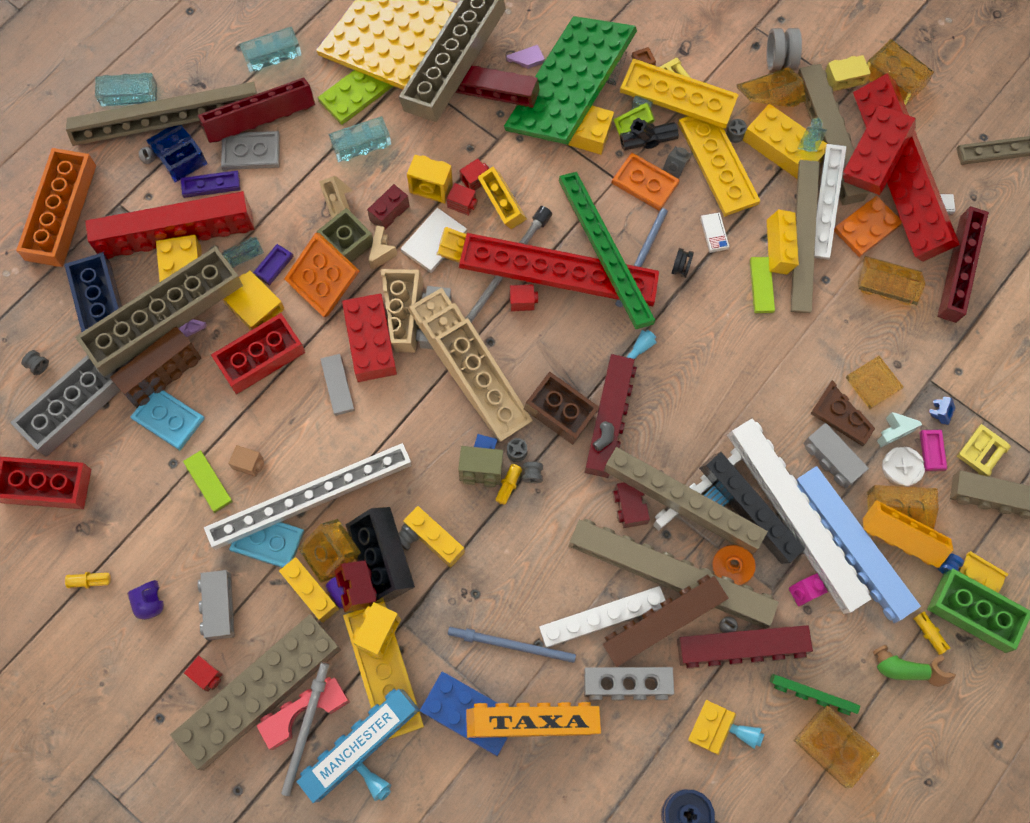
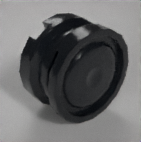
(680, 261)

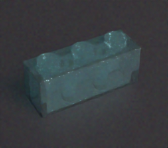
(270, 49)
(125, 89)
(360, 139)

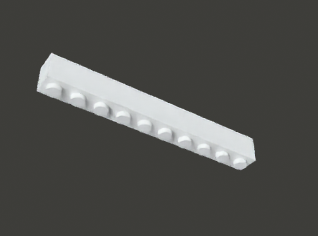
(307, 496)
(799, 516)

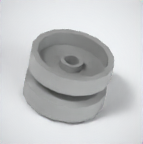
(784, 49)

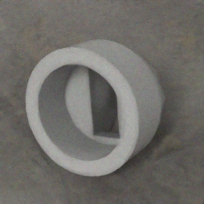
(151, 154)
(726, 628)

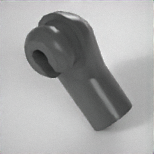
(606, 437)

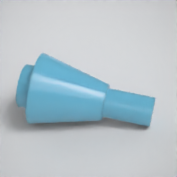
(644, 342)
(748, 734)
(377, 786)

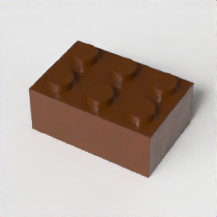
(561, 408)

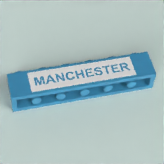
(358, 745)

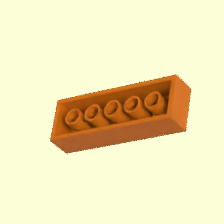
(56, 207)

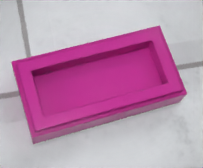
(933, 450)

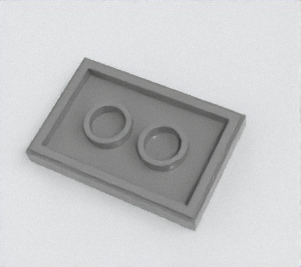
(251, 150)

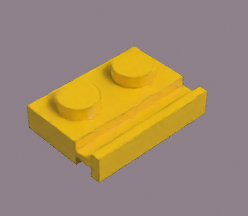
(451, 244)
(983, 572)
(712, 727)

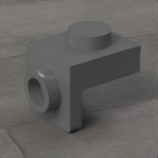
(677, 161)

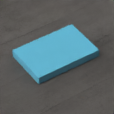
(168, 419)
(271, 545)

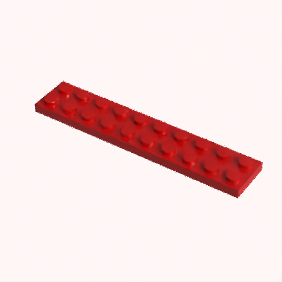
(549, 267)

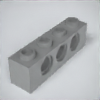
(661, 675)

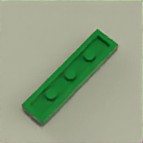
(823, 698)

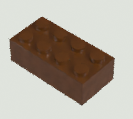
(156, 367)

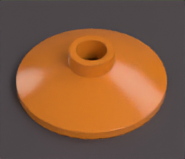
(739, 573)

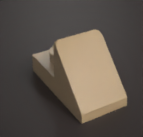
(334, 193)
(380, 251)

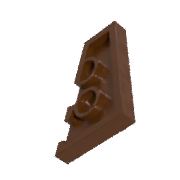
(842, 415)

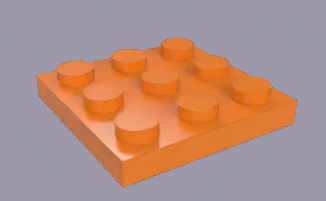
(321, 274)

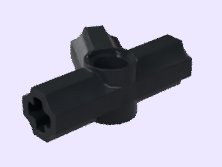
(647, 134)

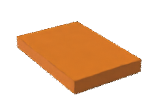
(645, 181)

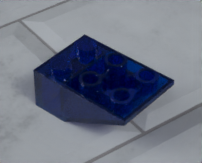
(177, 152)

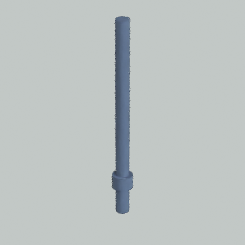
(648, 243)
(470, 635)

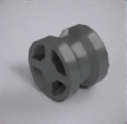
(740, 127)
(34, 362)
(514, 446)
(532, 472)
(407, 537)

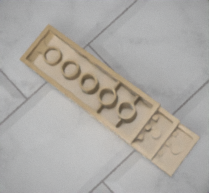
(470, 363)

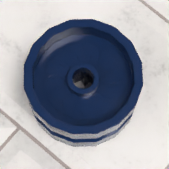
(687, 801)

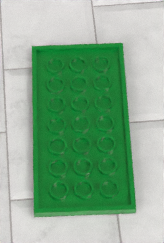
(572, 79)

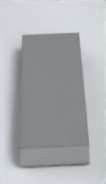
(337, 384)

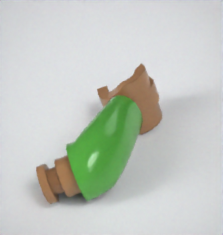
(899, 669)

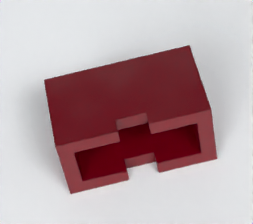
(388, 207)
(631, 510)
(356, 585)

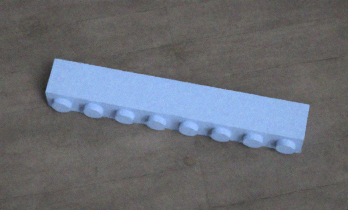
(858, 547)

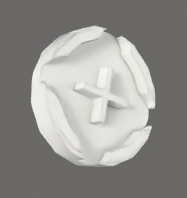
(903, 466)

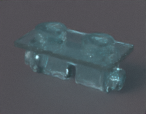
(813, 136)
(243, 253)

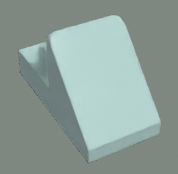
(899, 427)

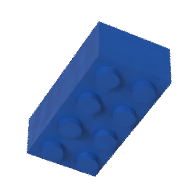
(448, 706)

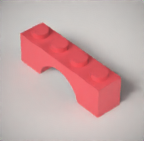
(277, 728)

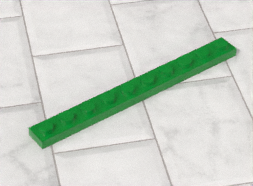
(607, 251)

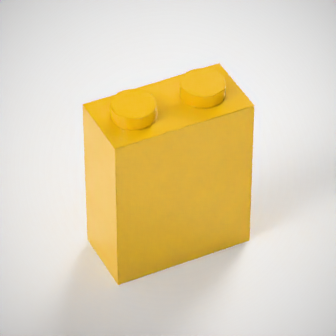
(253, 302)

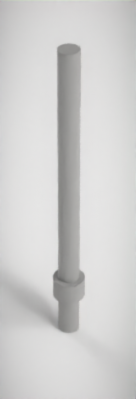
(318, 686)

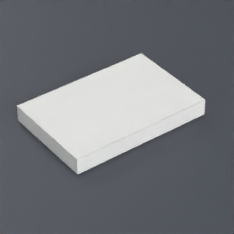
(425, 241)

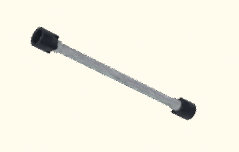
(540, 219)

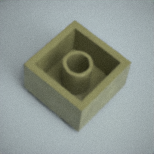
(347, 235)
(480, 466)

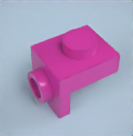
(808, 589)

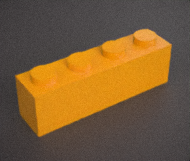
(907, 534)

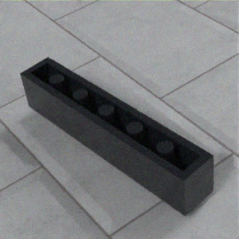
(751, 507)

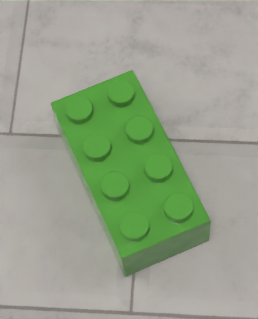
(979, 611)

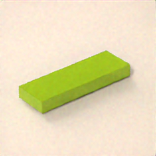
(762, 285)
(207, 481)

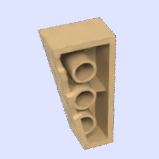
(402, 290)

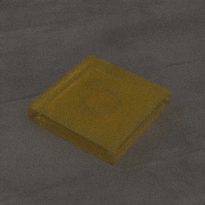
(874, 382)

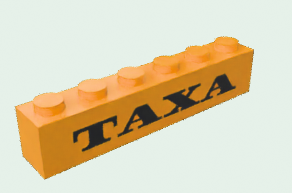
(532, 721)

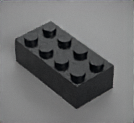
(381, 547)

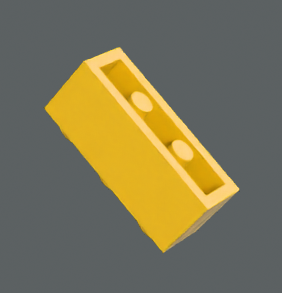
(502, 198)
(782, 242)
(434, 536)
(308, 590)

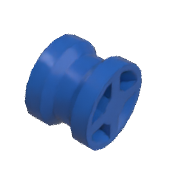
(952, 562)

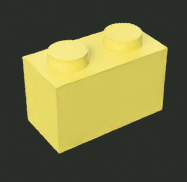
(847, 72)

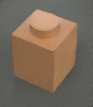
(246, 461)

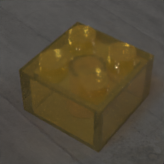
(328, 549)

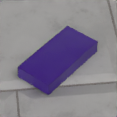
(273, 264)

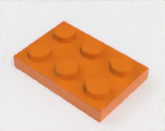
(868, 226)

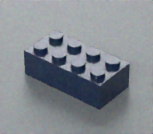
(93, 289)

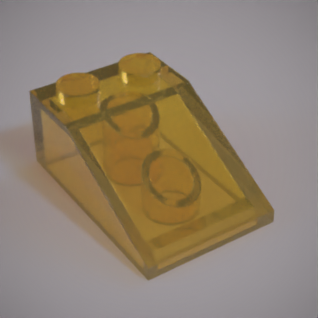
(776, 88)

